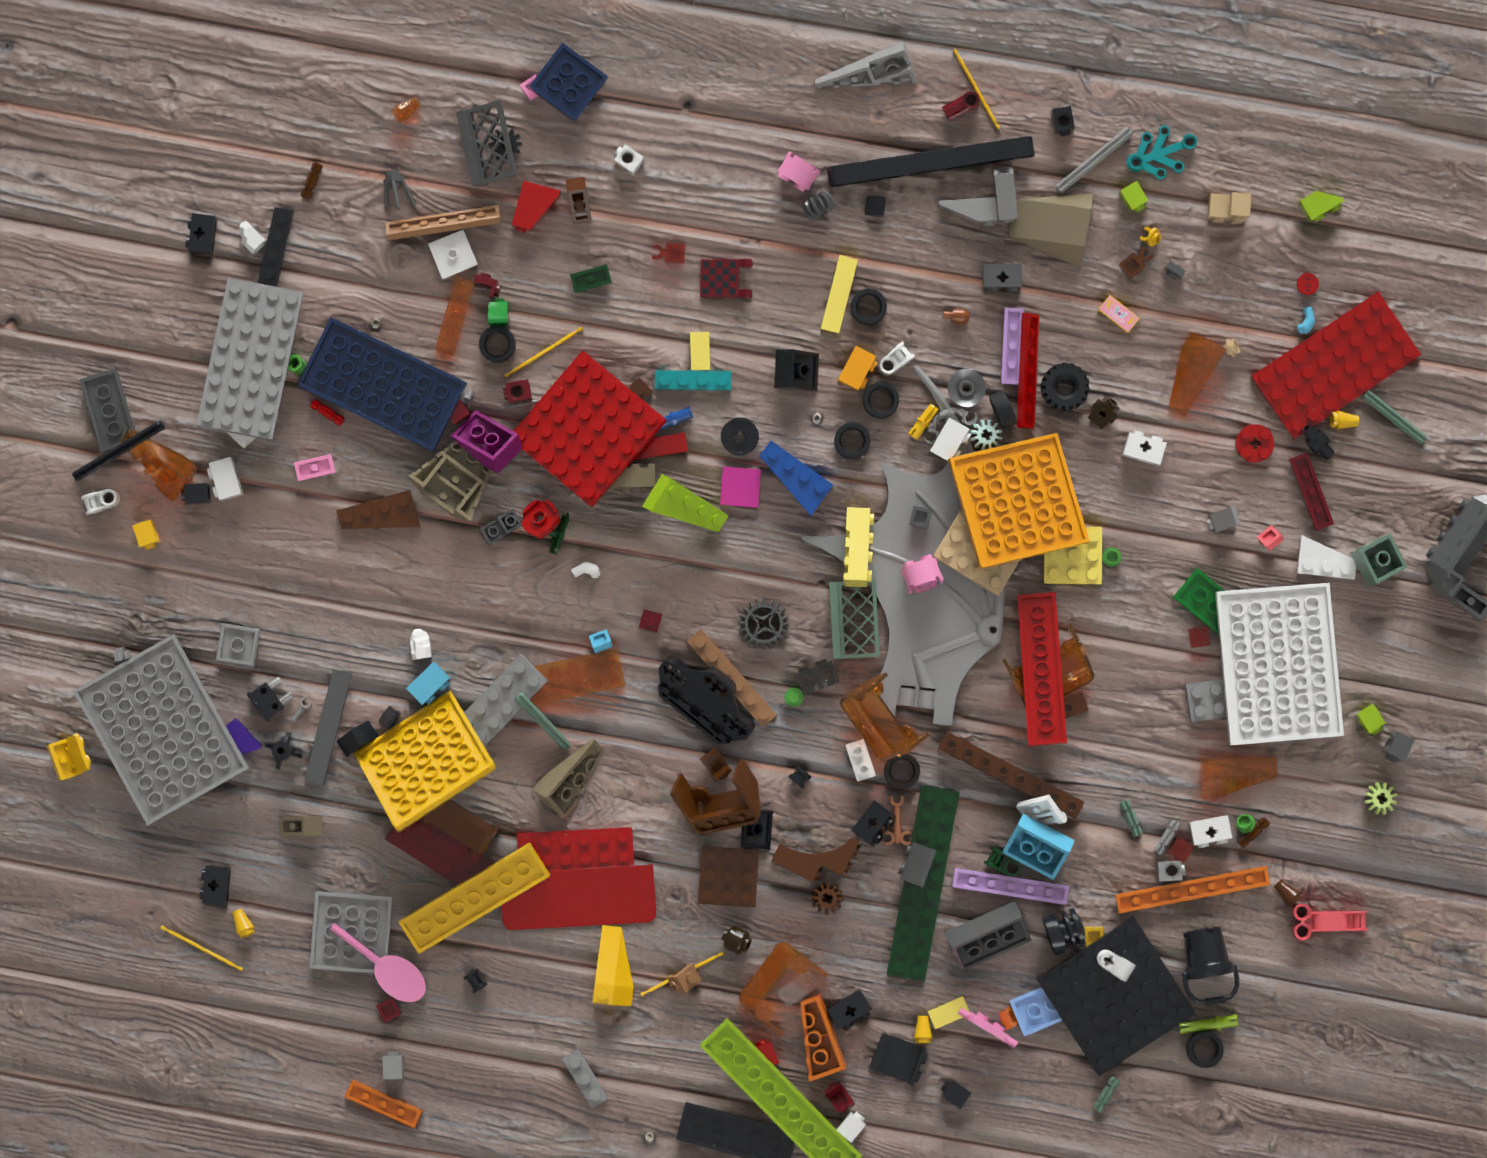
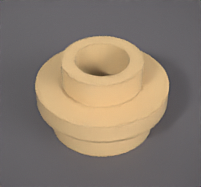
(1232, 347)

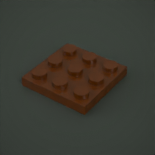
(728, 876)

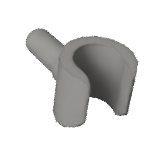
(301, 709)

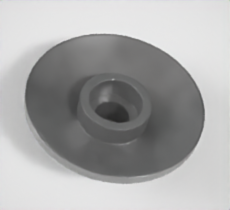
(973, 380)

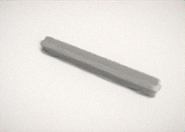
(1095, 159)

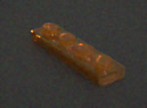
(454, 316)

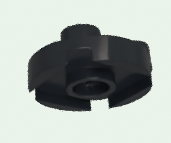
(746, 445)

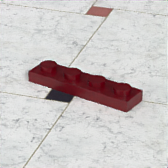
(1311, 491)

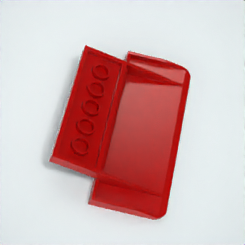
(588, 882)

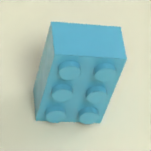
(1038, 846)

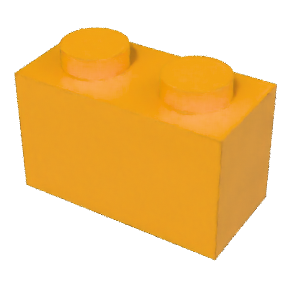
(857, 368)

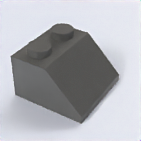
(917, 864)

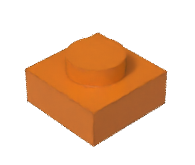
(1008, 1018)

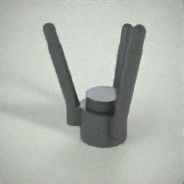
(393, 180)

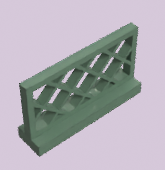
(838, 626)

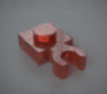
(673, 253)

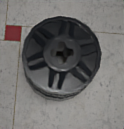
(1064, 931)

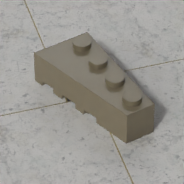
(636, 477)

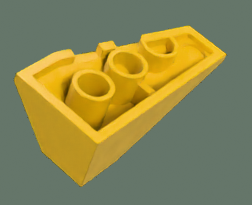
(613, 972)

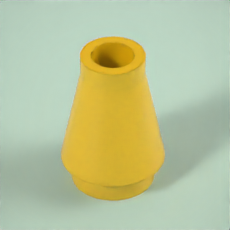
(1343, 420)
(242, 924)
(922, 1031)

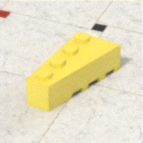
(857, 547)

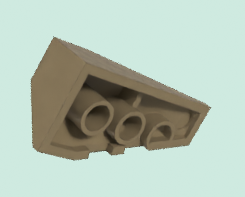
(563, 783)

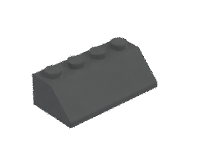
(988, 936)

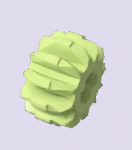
(1385, 794)

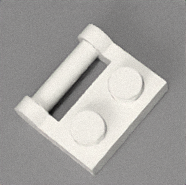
(1040, 808)

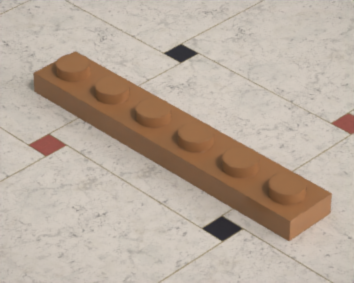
(443, 222)
(744, 692)

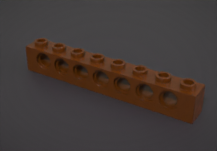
(1009, 773)

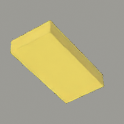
(700, 351)
(947, 1012)

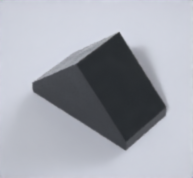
(357, 738)

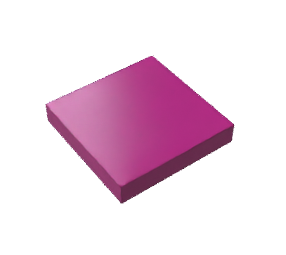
(740, 487)

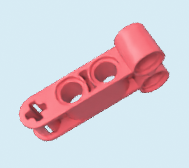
(1327, 921)

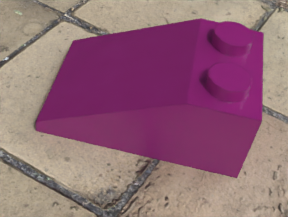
(488, 441)

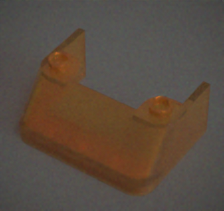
(1074, 665)
(876, 721)
(767, 977)

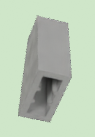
(1005, 194)

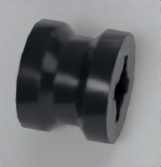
(800, 776)

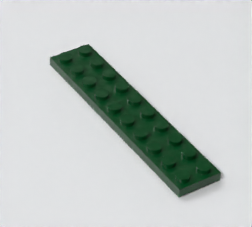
(920, 904)

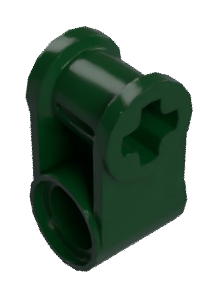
(1001, 862)

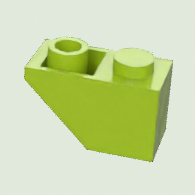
(1319, 203)

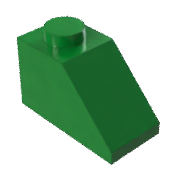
(498, 313)

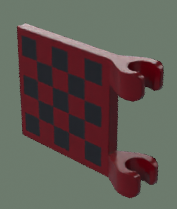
(721, 278)

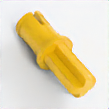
(923, 422)

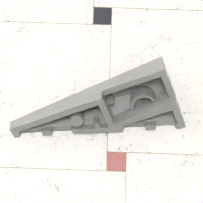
(882, 67)

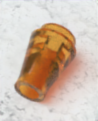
(405, 109)

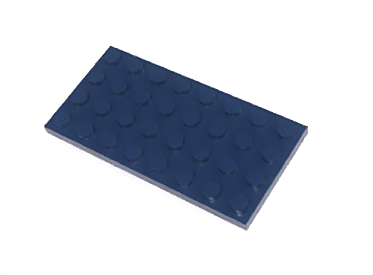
(382, 384)

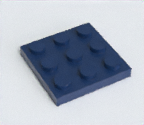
(568, 82)

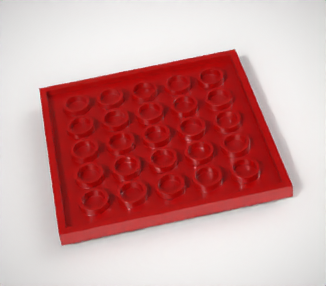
(588, 428)

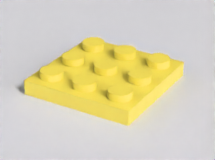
(1076, 564)

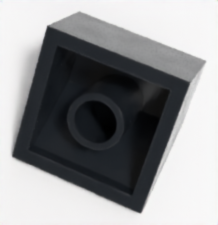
(796, 370)

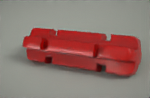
(327, 412)

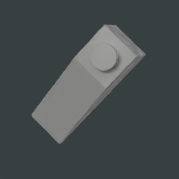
(977, 210)

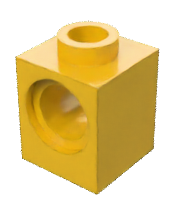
(146, 534)

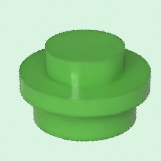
(1111, 557)
(793, 697)
(1245, 823)

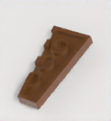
(386, 512)

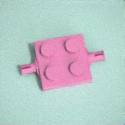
(995, 1029)

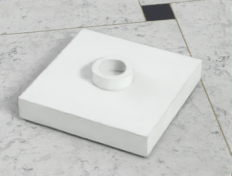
(453, 254)

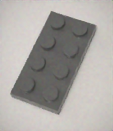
(107, 408)

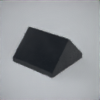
(758, 834)

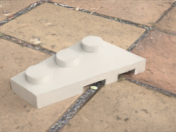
(1323, 561)

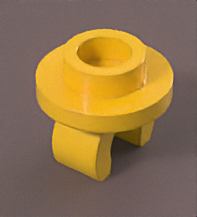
(1153, 237)

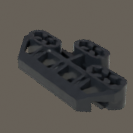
(708, 697)

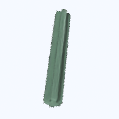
(1394, 417)
(542, 721)

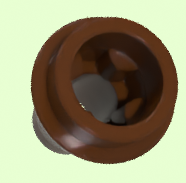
(1287, 893)

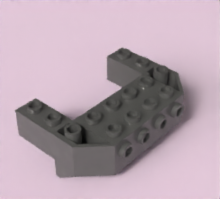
(1455, 553)

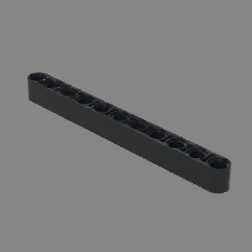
(930, 161)

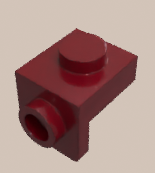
(485, 280)
(839, 1097)

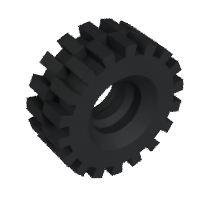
(1065, 372)

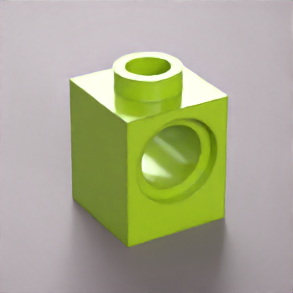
(1134, 197)
(1370, 719)

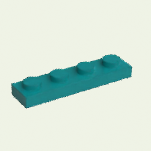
(692, 380)

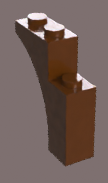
(808, 864)

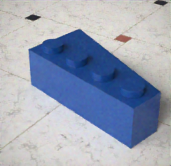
(800, 480)

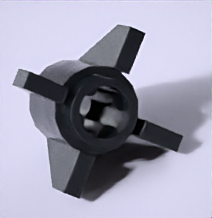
(288, 750)

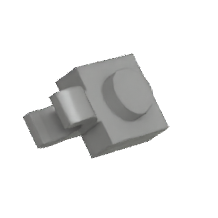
(121, 655)

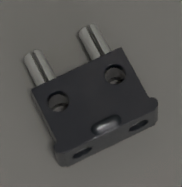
(265, 701)

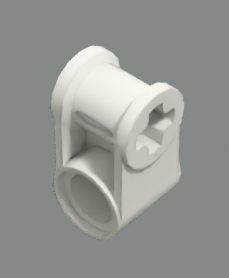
(897, 357)
(96, 501)
(1117, 966)

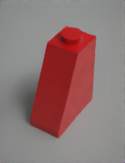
(533, 205)

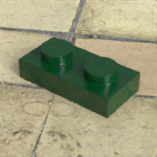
(591, 278)

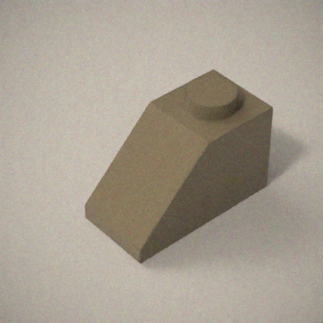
(301, 826)

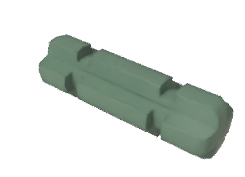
(1131, 818)
(1106, 1094)

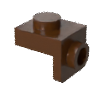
(716, 765)

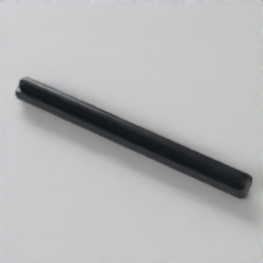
(118, 450)

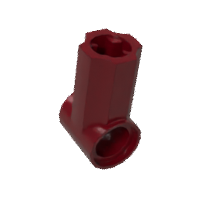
(959, 106)

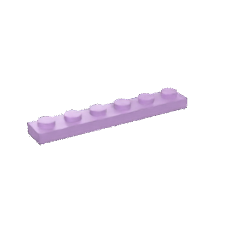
(1010, 886)

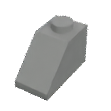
(1223, 520)

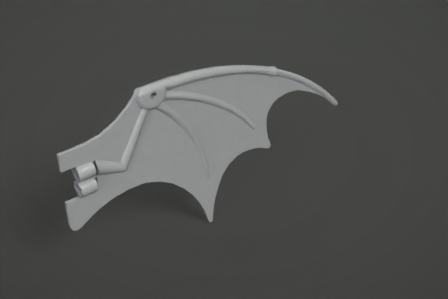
(931, 632)

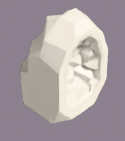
(251, 238)
(420, 645)

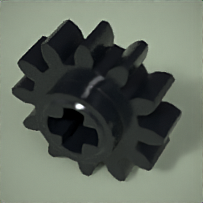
(514, 144)

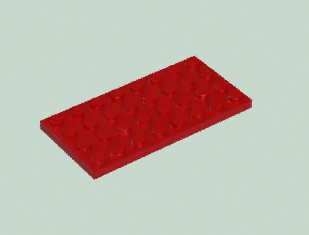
(1336, 365)

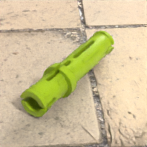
(1208, 1024)

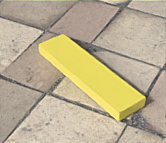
(839, 294)

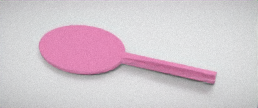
(393, 973)

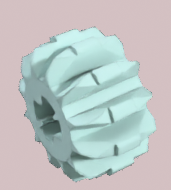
(989, 429)

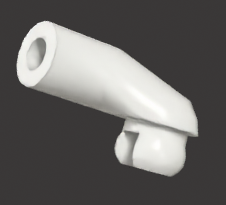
(587, 568)

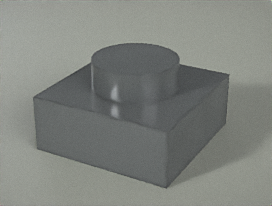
(1174, 270)
(920, 517)

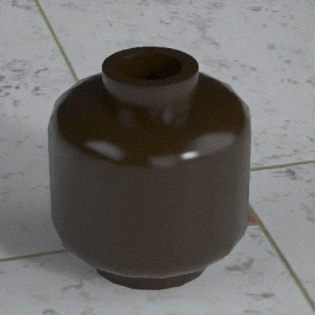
(736, 940)

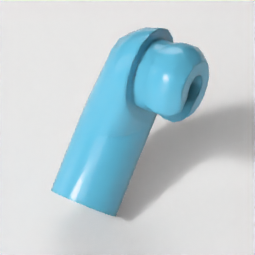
(1309, 321)

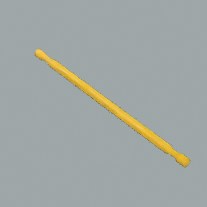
(976, 89)
(543, 352)
(201, 948)
(696, 966)

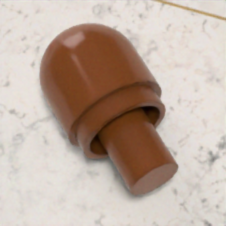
(957, 316)

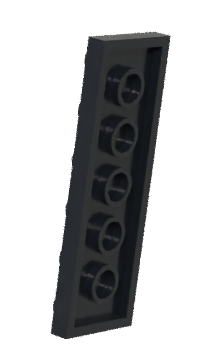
(732, 1133)

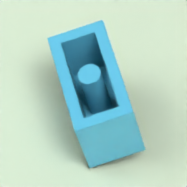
(429, 683)

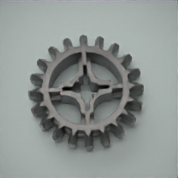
(750, 613)

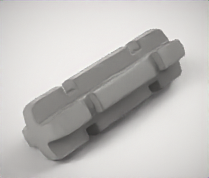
(1167, 837)

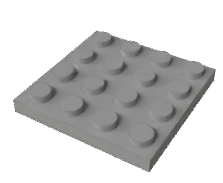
(361, 916)

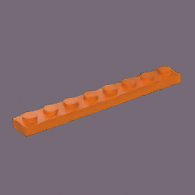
(1192, 889)

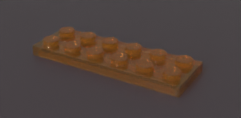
(580, 676)

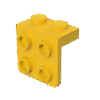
(69, 757)

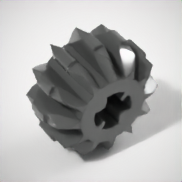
(818, 205)

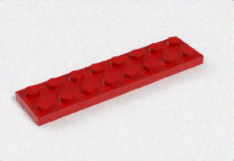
(1042, 669)

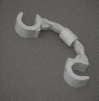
(944, 414)

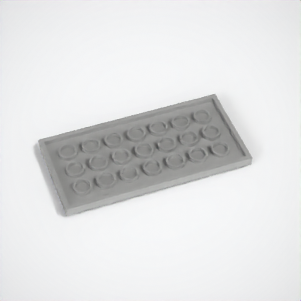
(250, 359)

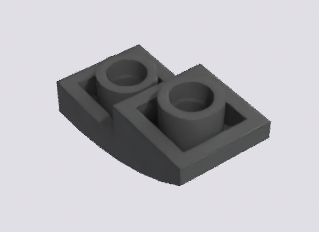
(500, 527)

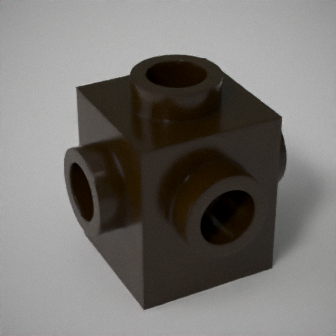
(1104, 412)

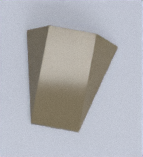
(1054, 225)
(452, 481)

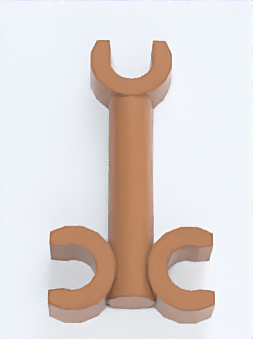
(897, 836)

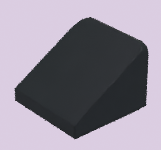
(875, 206)
(389, 717)

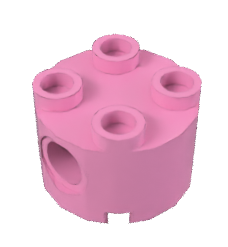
(798, 171)
(921, 574)

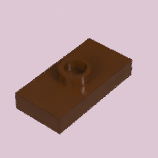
(1075, 705)

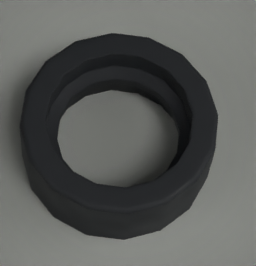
(868, 292)
(490, 331)
(1002, 409)
(880, 414)
(852, 426)
(905, 785)
(1190, 1049)

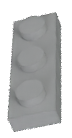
(585, 1078)

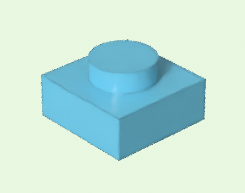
(600, 641)

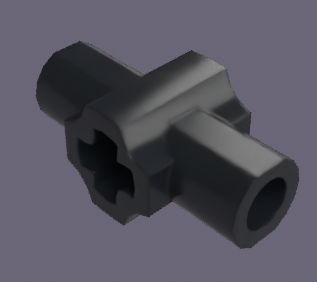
(1317, 442)

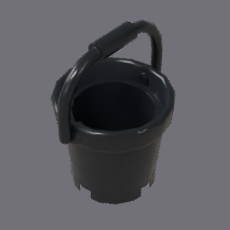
(1207, 958)

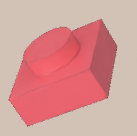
(1270, 538)

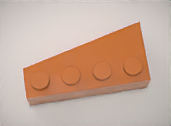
(821, 1042)

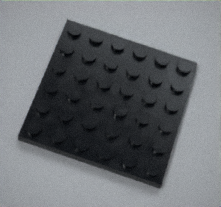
(1111, 1015)

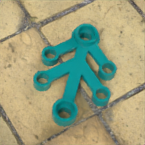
(1158, 154)

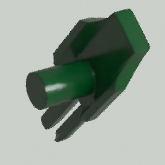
(558, 535)

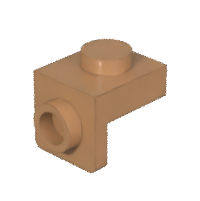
(684, 979)

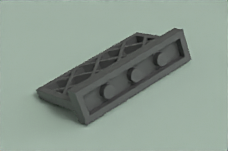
(473, 149)

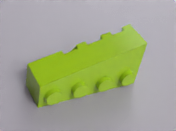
(678, 502)

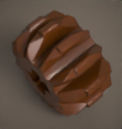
(830, 892)

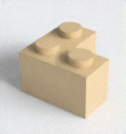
(1229, 207)

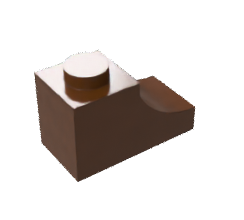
(578, 200)

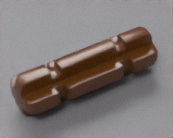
(311, 180)
(1262, 824)

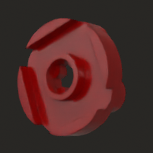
(1246, 450)
(546, 525)

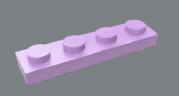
(1011, 346)

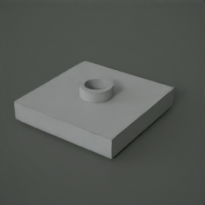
(238, 644)

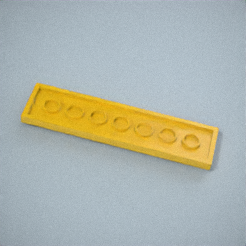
(474, 898)

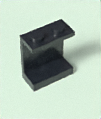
(898, 1058)

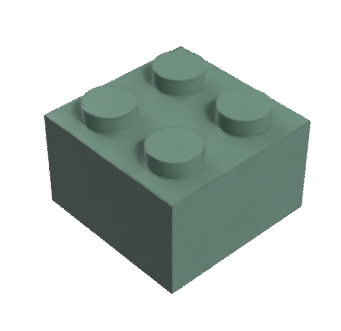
(1378, 559)

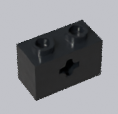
(208, 225)
(865, 829)
(222, 877)
(855, 1000)

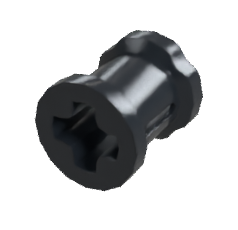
(475, 980)

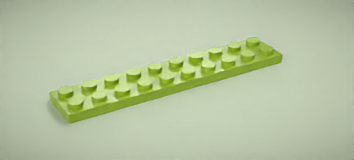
(775, 1094)

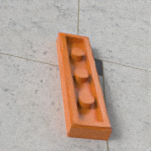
(383, 1103)

